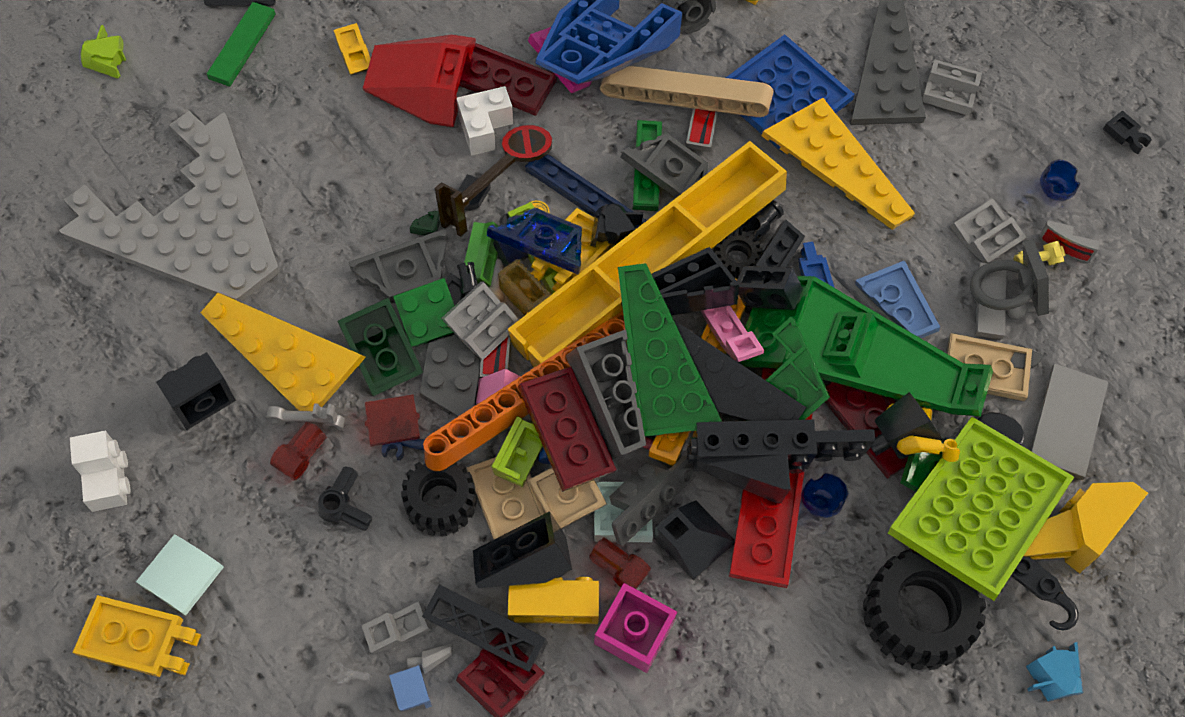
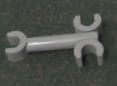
(326, 416)

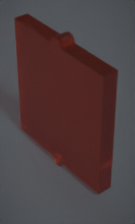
(392, 420)

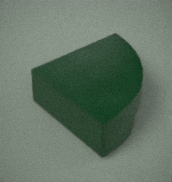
(426, 224)

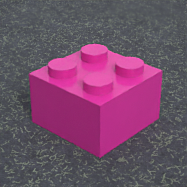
(635, 627)

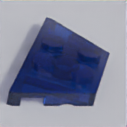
(542, 237)

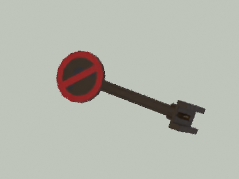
(519, 144)

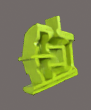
(103, 53)

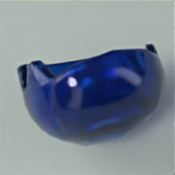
(1059, 180)
(824, 496)

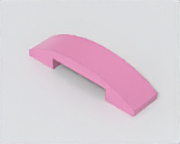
(732, 334)

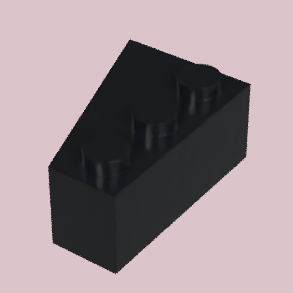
(697, 283)

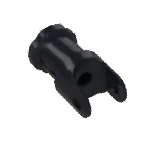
(762, 220)

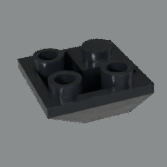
(693, 538)

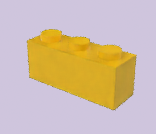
(555, 602)

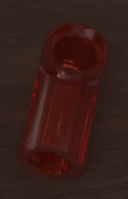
(295, 456)
(623, 567)

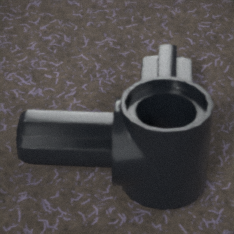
(338, 493)

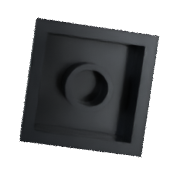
(196, 390)

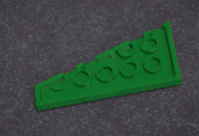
(664, 373)

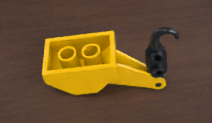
(1078, 536)

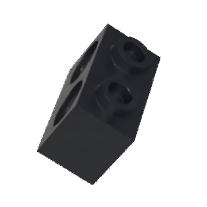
(769, 287)

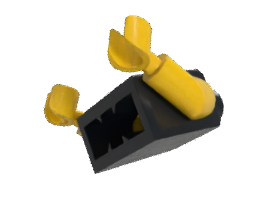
(909, 430)

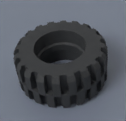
(903, 639)

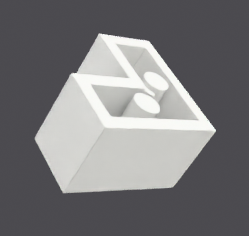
(481, 114)
(101, 470)

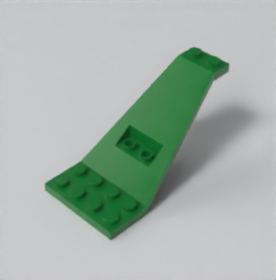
(876, 352)

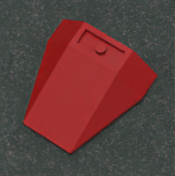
(420, 75)

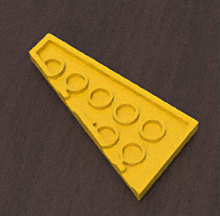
(835, 156)
(290, 358)

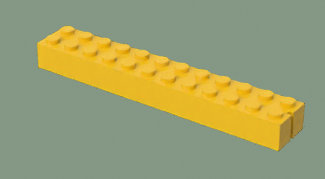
(682, 228)

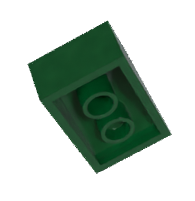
(381, 339)

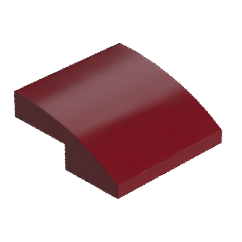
(497, 682)

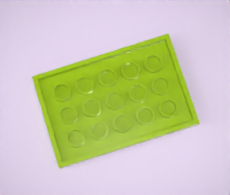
(982, 509)

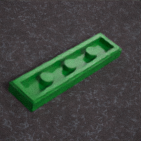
(241, 44)
(645, 190)

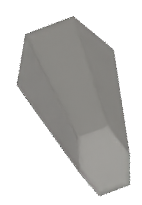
(431, 658)

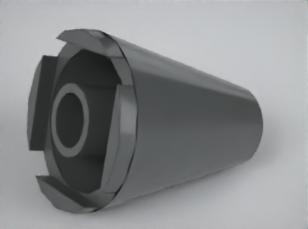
(694, 13)

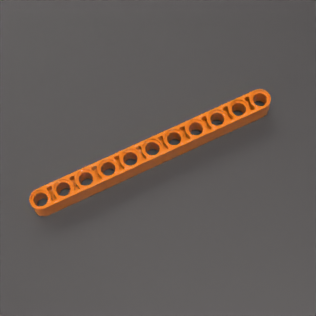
(494, 410)

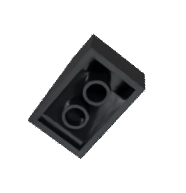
(524, 555)

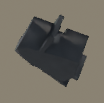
(613, 224)

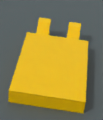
(588, 253)
(134, 637)

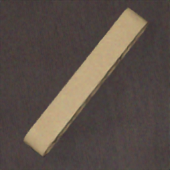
(689, 91)

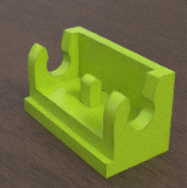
(518, 453)

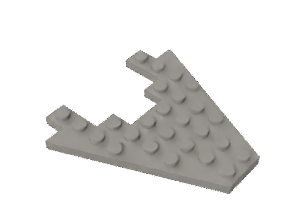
(202, 239)

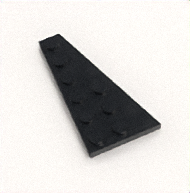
(735, 387)

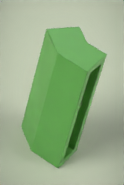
(482, 252)

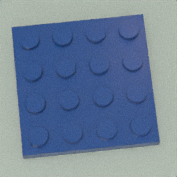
(795, 82)

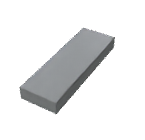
(991, 322)

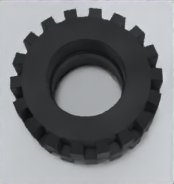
(439, 518)

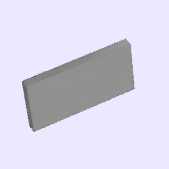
(1069, 419)

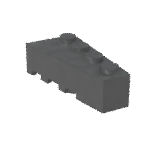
(610, 392)

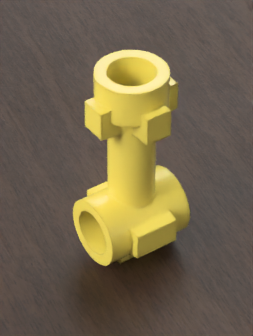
(1052, 253)

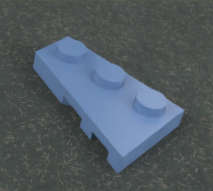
(900, 299)

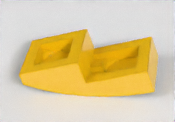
(352, 48)

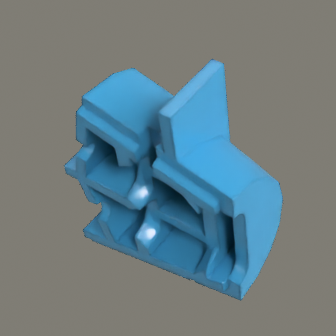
(1057, 673)

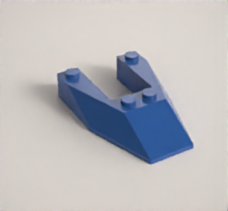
(593, 45)

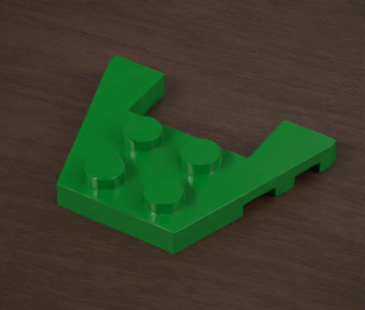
(799, 374)

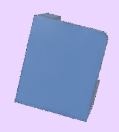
(410, 689)

